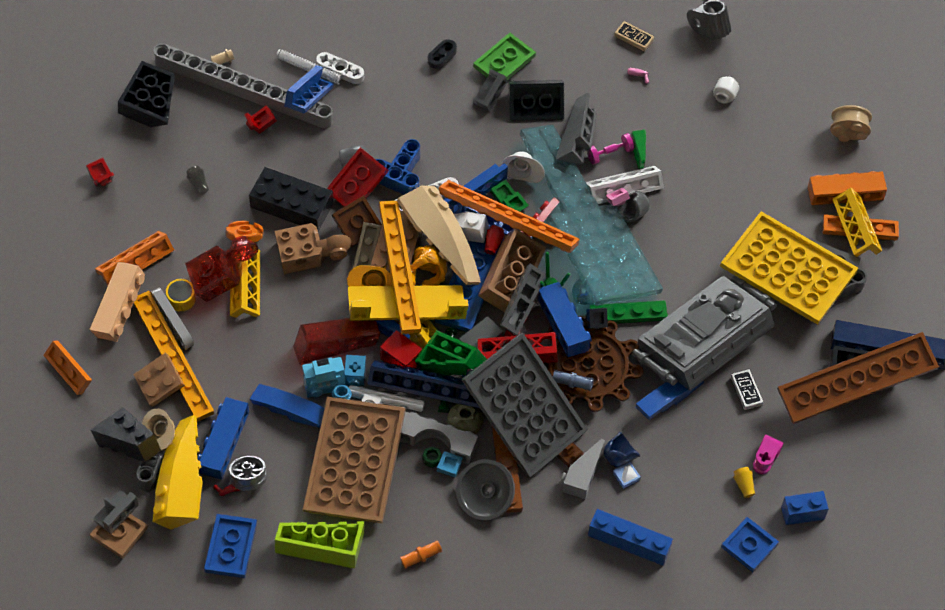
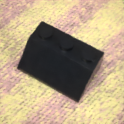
(536, 99)

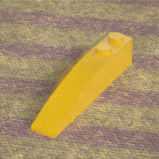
(179, 479)

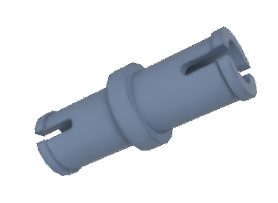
(573, 380)

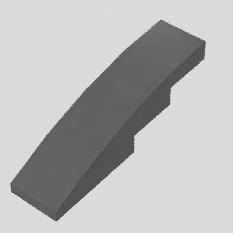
(522, 299)

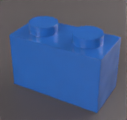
(804, 508)

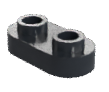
(439, 56)

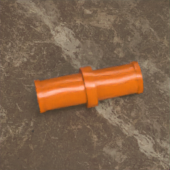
(421, 554)

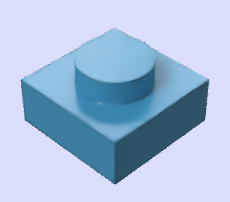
(449, 464)

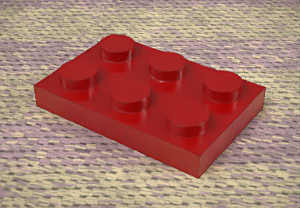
(357, 178)

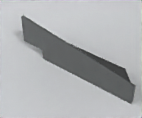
(579, 132)

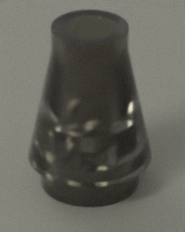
(197, 178)

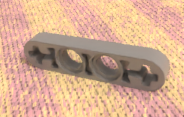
(172, 318)

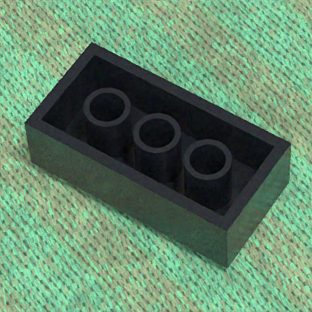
(291, 198)

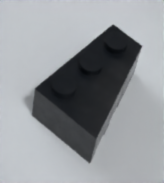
(126, 434)

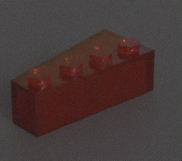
(333, 338)

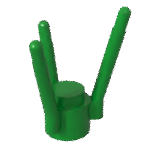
(550, 280)

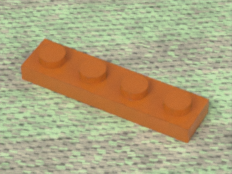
(883, 228)

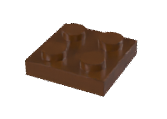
(351, 218)

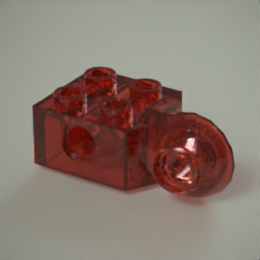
(217, 268)

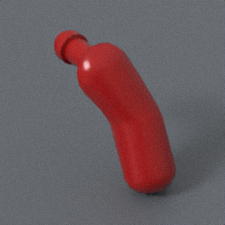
(222, 492)

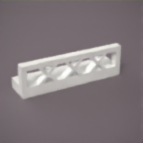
(641, 180)

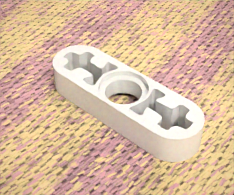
(345, 74)

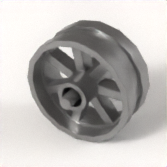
(250, 472)

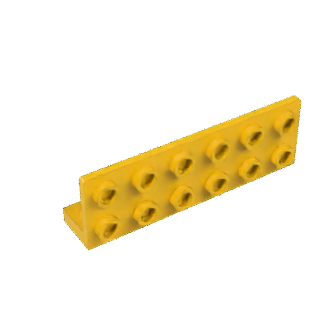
(432, 302)

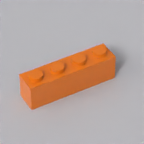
(869, 186)

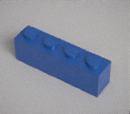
(563, 319)
(223, 437)
(630, 537)

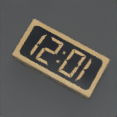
(634, 36)

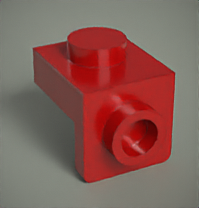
(260, 120)
(100, 172)

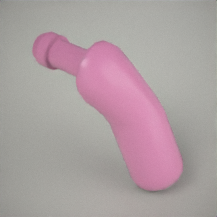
(637, 72)

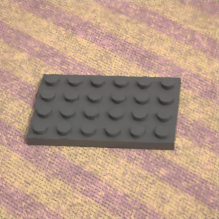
(524, 405)

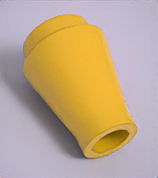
(744, 480)

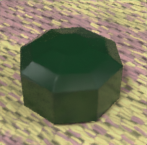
(431, 457)

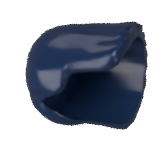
(619, 451)

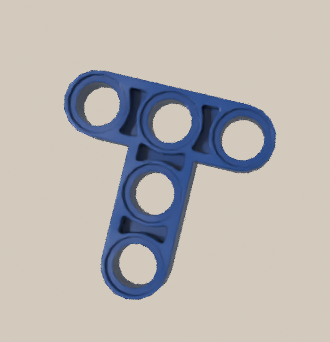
(401, 176)

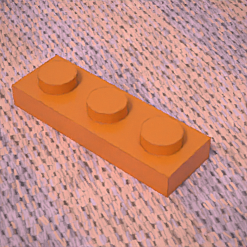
(67, 367)

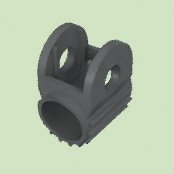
(712, 24)

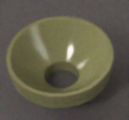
(470, 424)

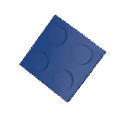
(749, 544)

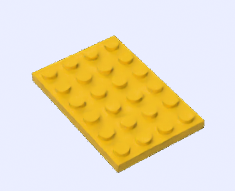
(789, 267)

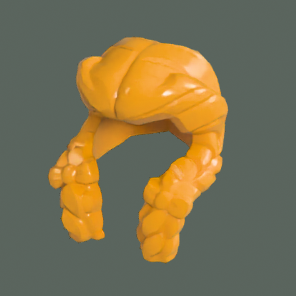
(428, 259)

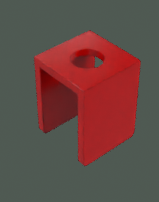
(399, 350)

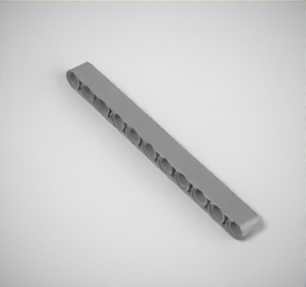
(237, 84)

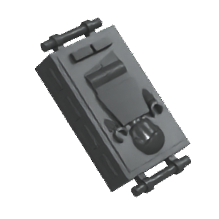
(706, 332)

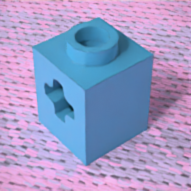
(355, 370)

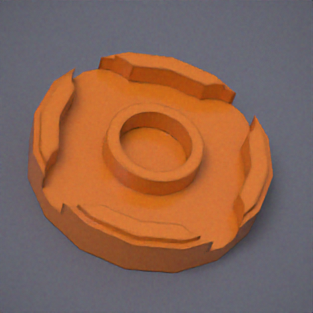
(243, 228)

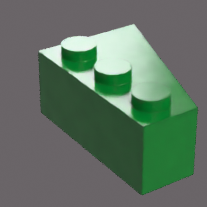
(448, 355)

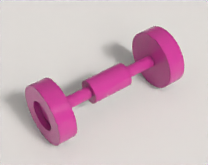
(627, 143)

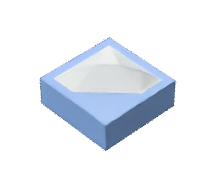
(626, 475)

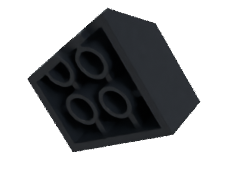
(148, 96)

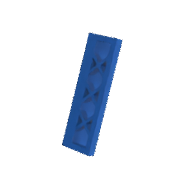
(307, 87)
(482, 184)

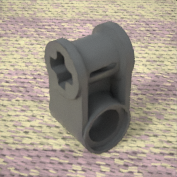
(150, 470)

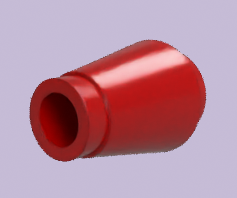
(493, 239)

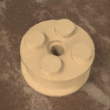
(851, 123)

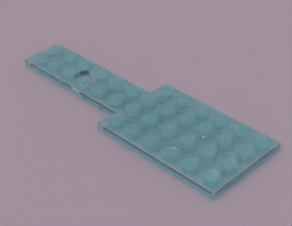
(607, 252)

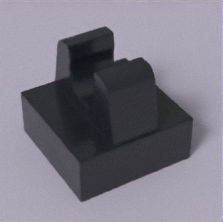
(596, 318)

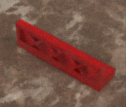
(546, 354)

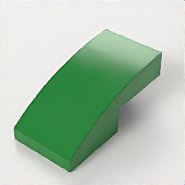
(506, 195)

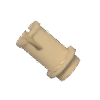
(226, 56)

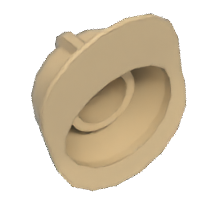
(161, 426)

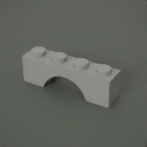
(419, 428)

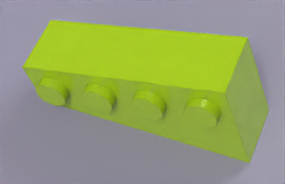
(321, 542)

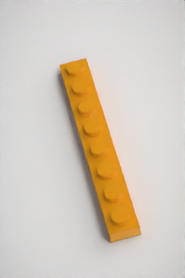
(400, 267)
(166, 343)

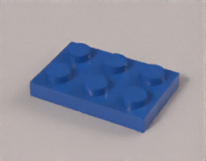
(230, 546)

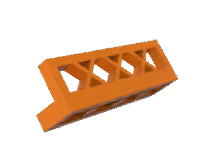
(140, 254)

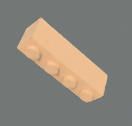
(117, 301)

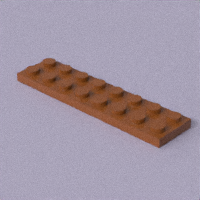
(857, 377)

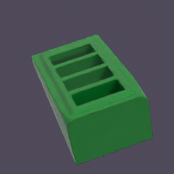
(639, 151)

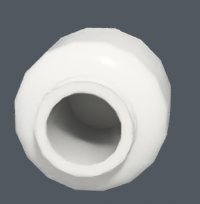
(726, 90)

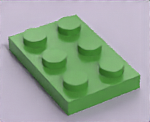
(505, 57)

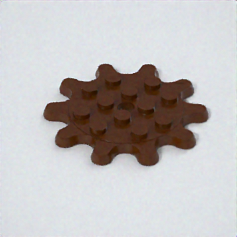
(609, 366)

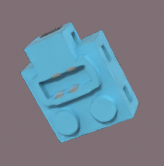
(323, 376)

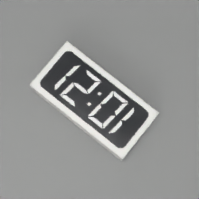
(746, 389)

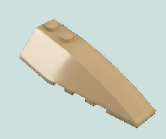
(436, 220)

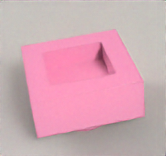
(618, 197)

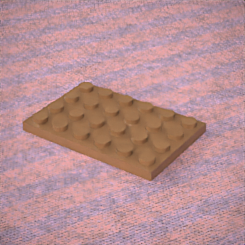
(354, 460)

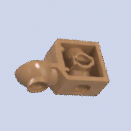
(302, 248)

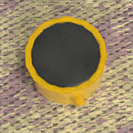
(181, 294)

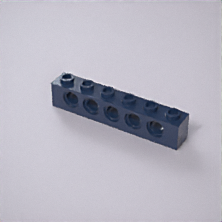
(420, 383)

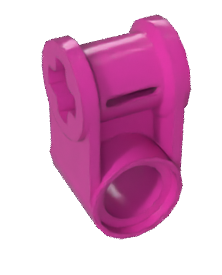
(766, 455)

